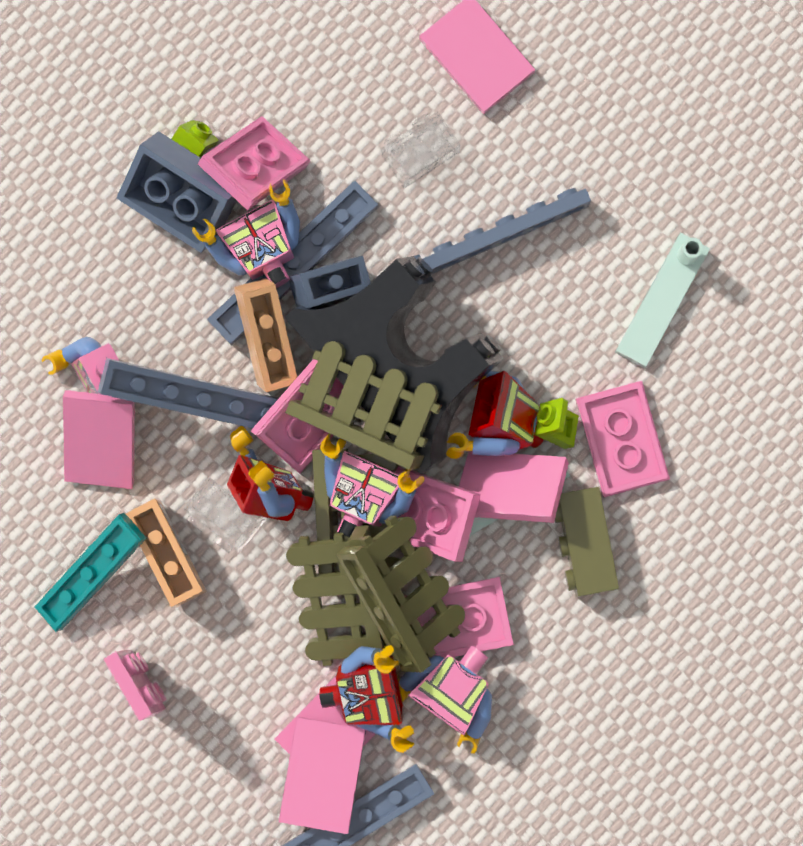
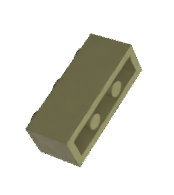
(586, 542)

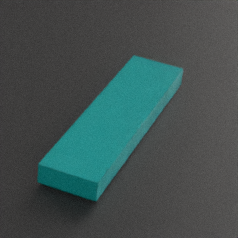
(90, 572)

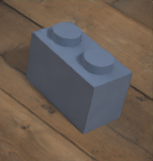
(329, 282)

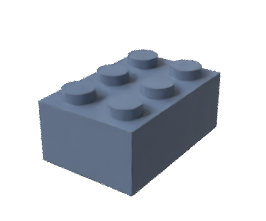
(174, 190)

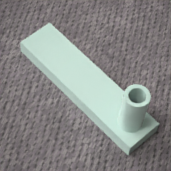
(662, 300)

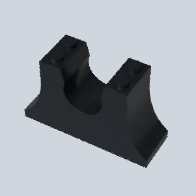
(374, 326)

